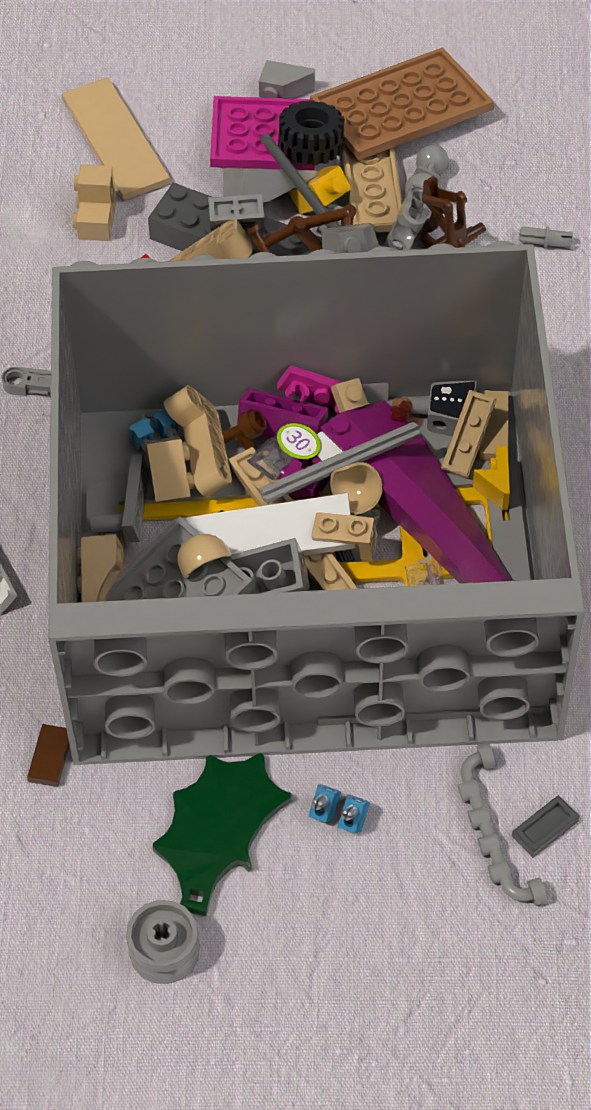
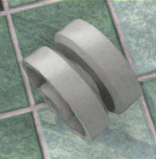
(163, 941)

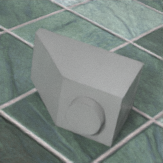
(285, 80)

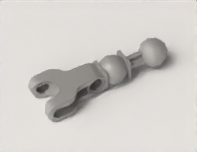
(413, 213)

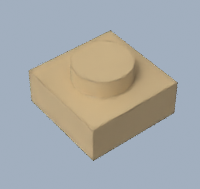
(349, 395)

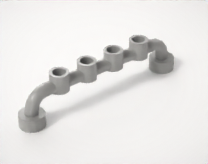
(489, 843)

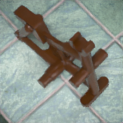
(439, 203)
(301, 228)

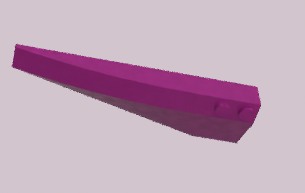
(420, 496)

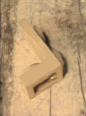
(347, 530)

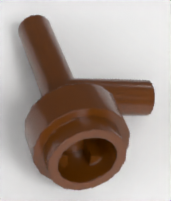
(250, 426)

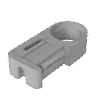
(33, 381)

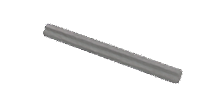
(326, 467)

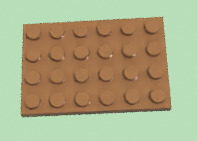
(405, 102)

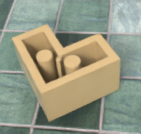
(94, 202)
(168, 469)

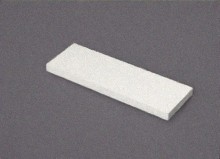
(273, 523)

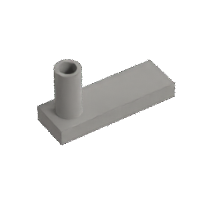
(132, 517)

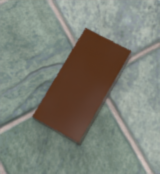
(49, 756)

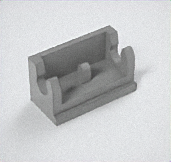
(242, 207)

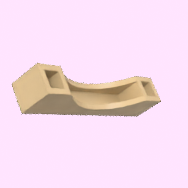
(100, 566)

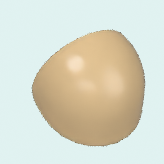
(361, 484)
(199, 551)

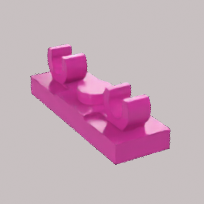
(308, 386)

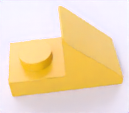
(495, 481)

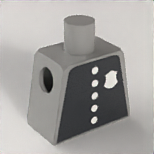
(443, 405)

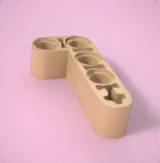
(222, 243)
(204, 439)

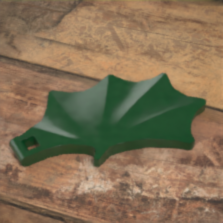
(217, 825)

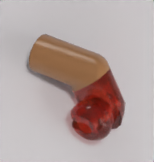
(400, 409)

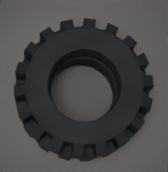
(311, 132)

